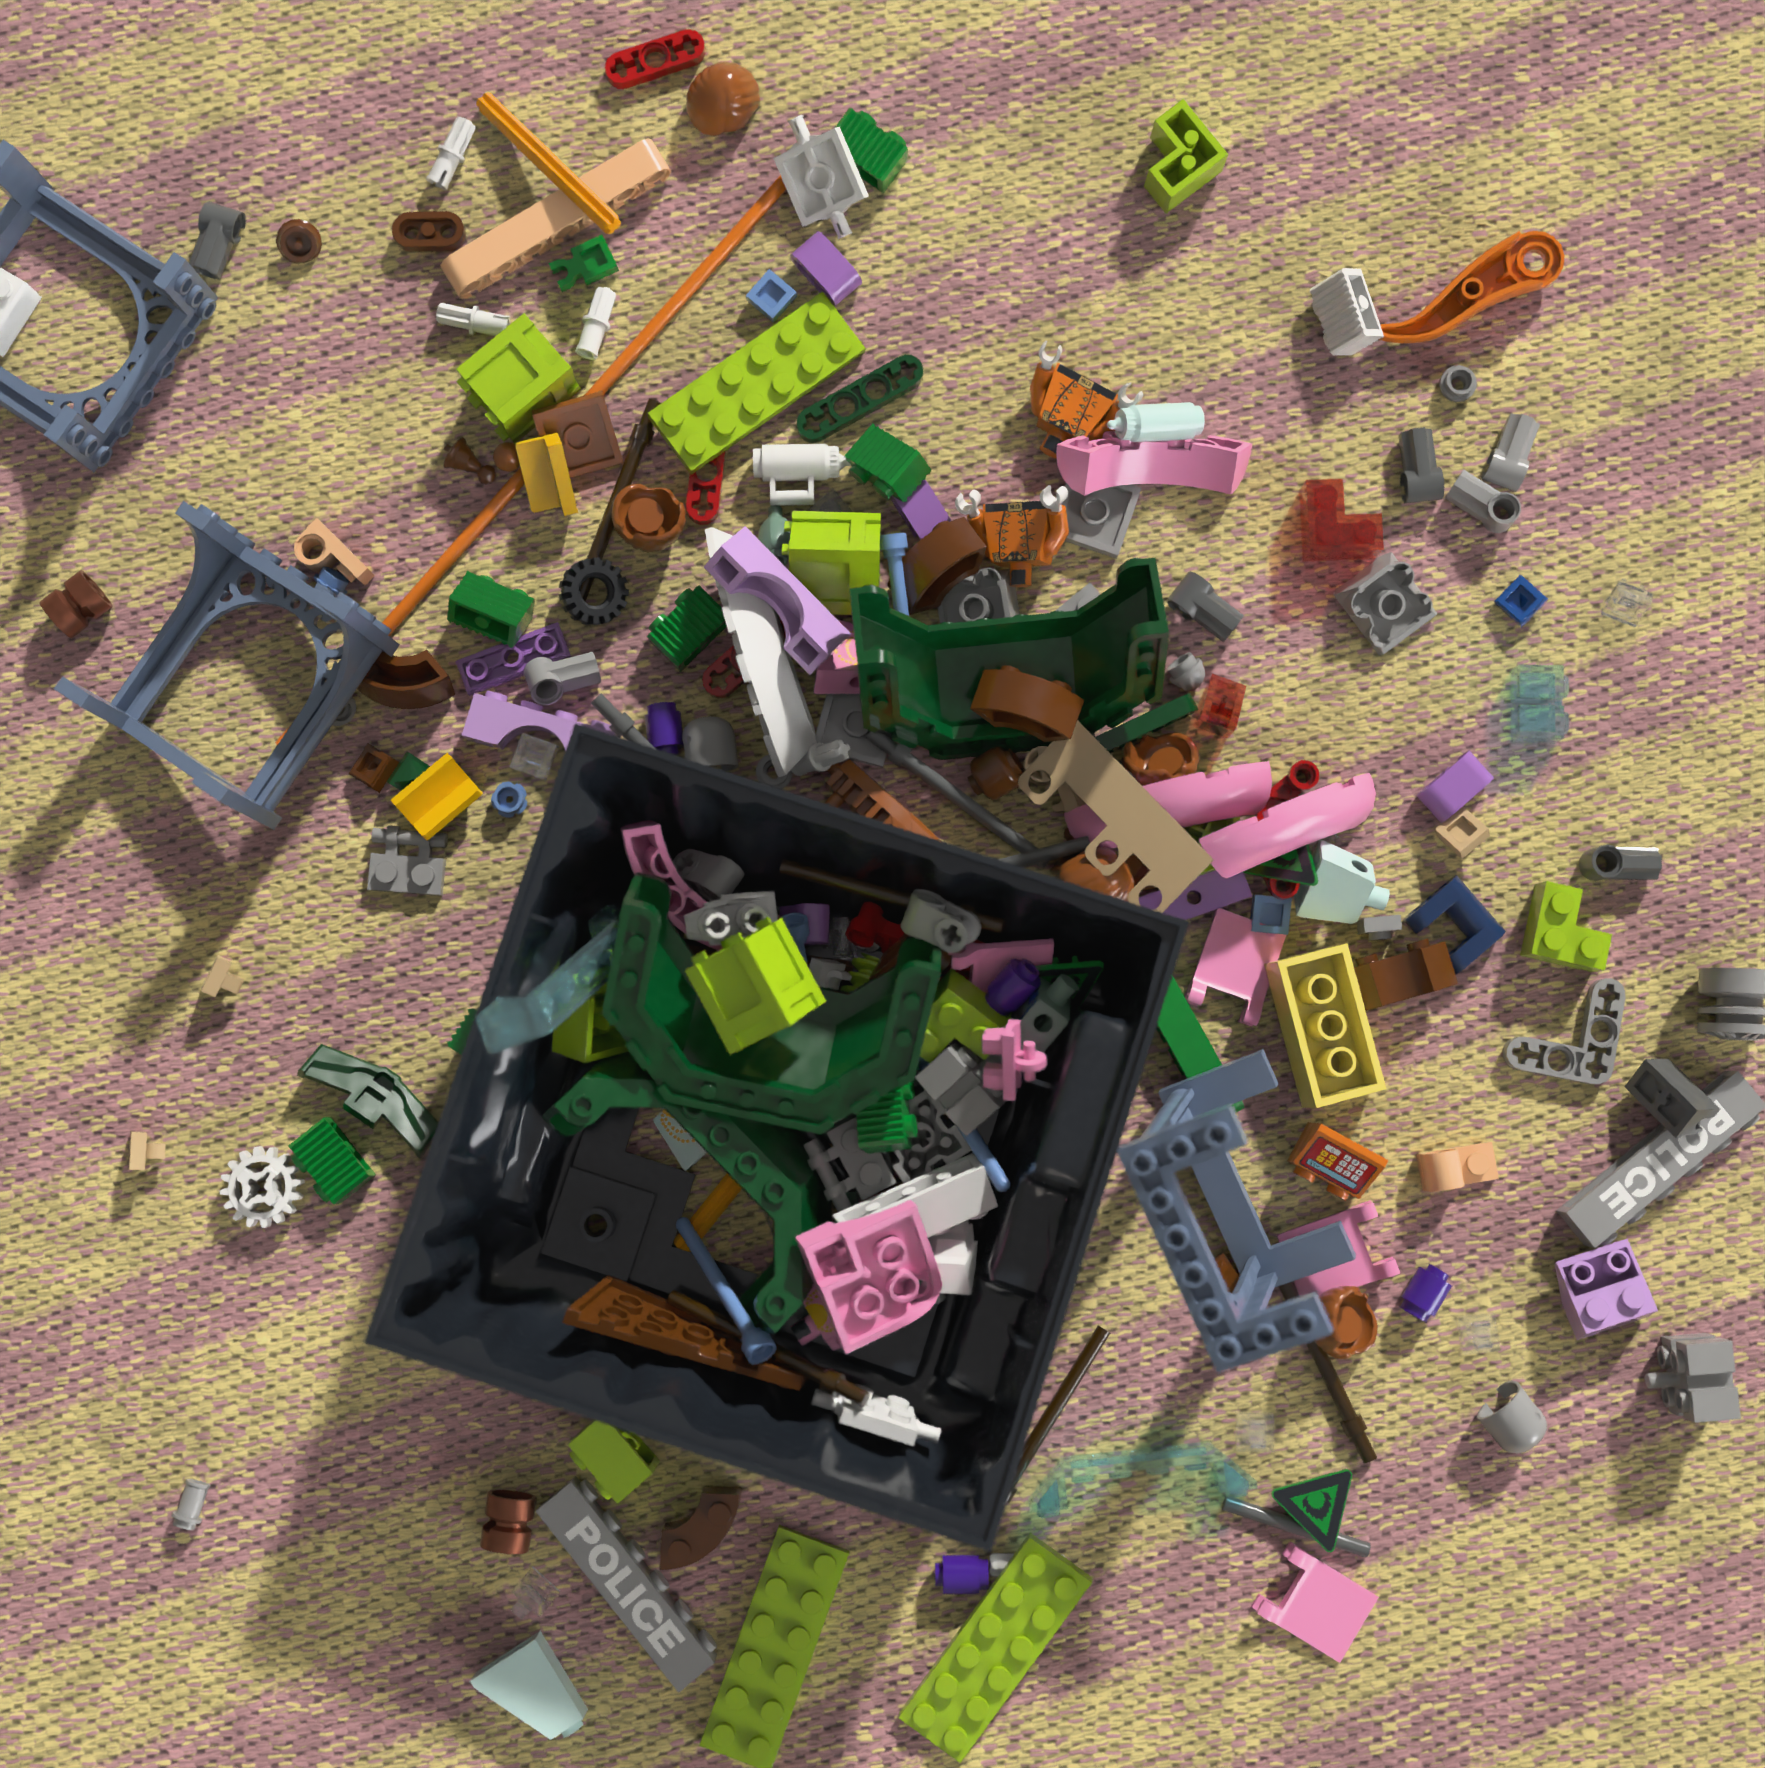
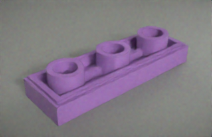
(491, 667)
(1212, 891)

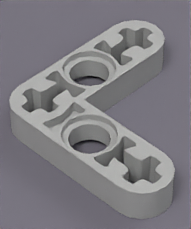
(1578, 1056)

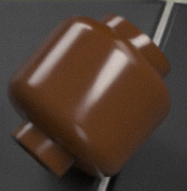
(995, 772)

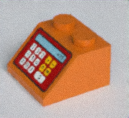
(1336, 1161)

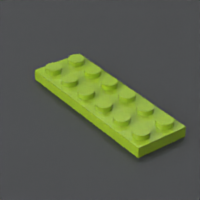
(756, 383)
(995, 1647)
(774, 1648)

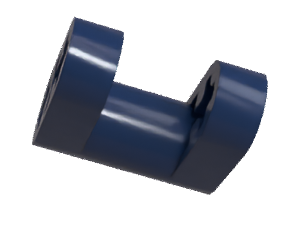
(1467, 914)

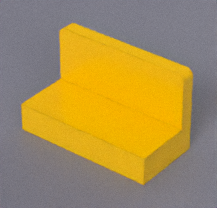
(546, 474)
(436, 796)

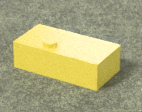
(1325, 1026)

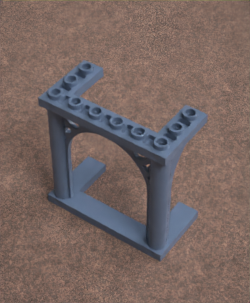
(175, 281)
(219, 565)
(1199, 1131)

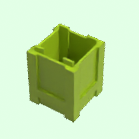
(516, 375)
(834, 554)
(755, 984)

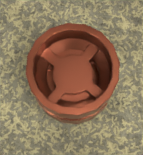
(75, 604)
(507, 1526)

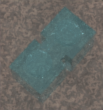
(1538, 686)

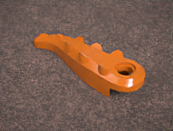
(1483, 283)

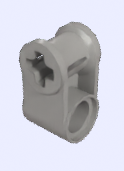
(708, 873)
(934, 918)

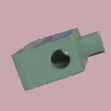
(1046, 1012)

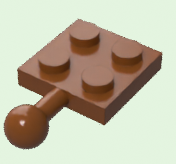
(583, 431)

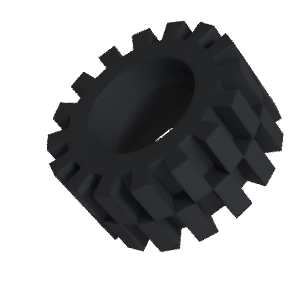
(609, 576)

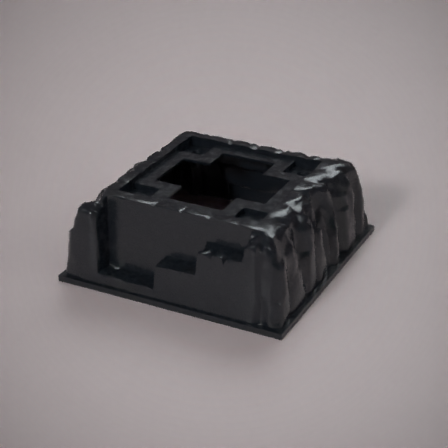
(506, 1201)

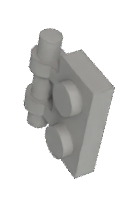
(407, 873)
(866, 1171)

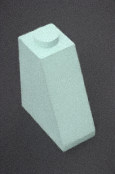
(533, 1688)

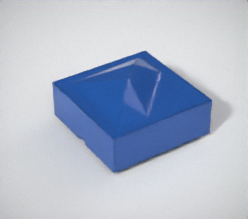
(1521, 601)

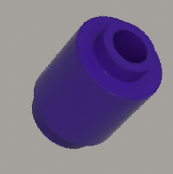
(664, 727)
(1013, 986)
(1425, 1292)
(962, 1574)

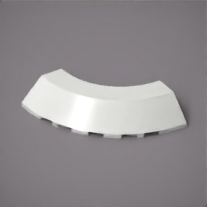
(768, 669)

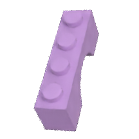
(750, 568)
(497, 722)

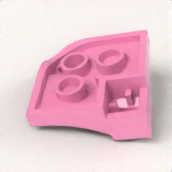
(871, 1273)

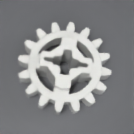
(275, 1196)

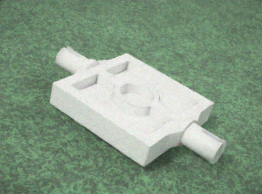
(820, 176)
(881, 1416)

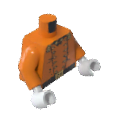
(1071, 403)
(1019, 532)

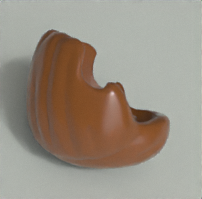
(722, 98)
(648, 517)
(1160, 758)
(1083, 873)
(1351, 1321)

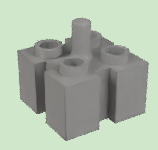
(958, 1084)
(934, 1140)
(1697, 1377)

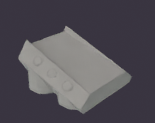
(980, 596)
(1385, 602)

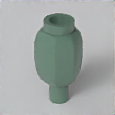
(772, 533)

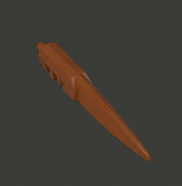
(868, 798)

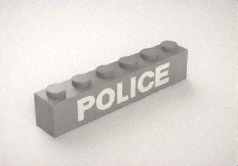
(1657, 1163)
(628, 1583)

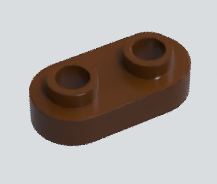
(430, 229)

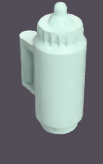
(1158, 422)

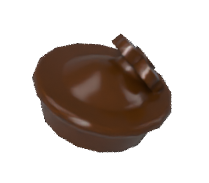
(298, 241)

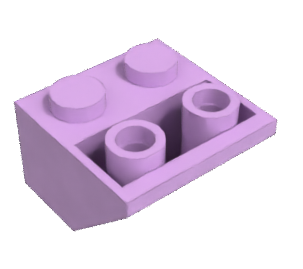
(1603, 1289)

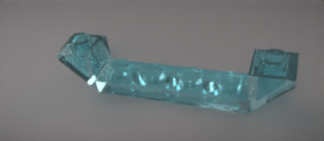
(522, 1019)
(1051, 1493)

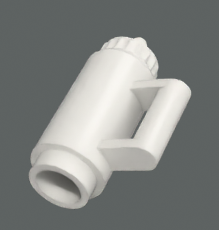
(796, 463)

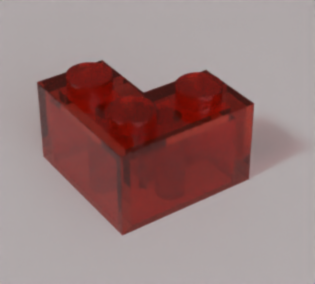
(1330, 533)

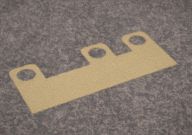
(1128, 810)

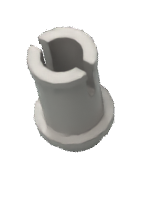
(190, 1504)

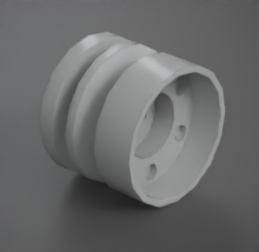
(1738, 1003)

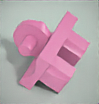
(1008, 1074)

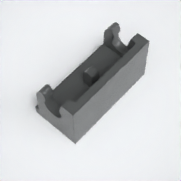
(1671, 1097)

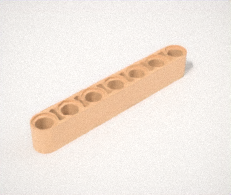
(551, 219)

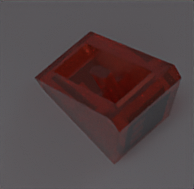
(1220, 706)

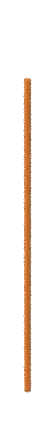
(603, 384)

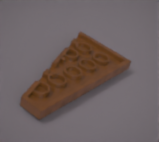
(648, 1320)

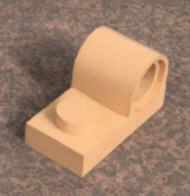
(332, 552)
(1457, 1166)

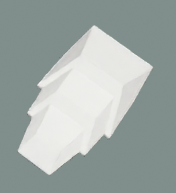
(730, 916)
(956, 1258)

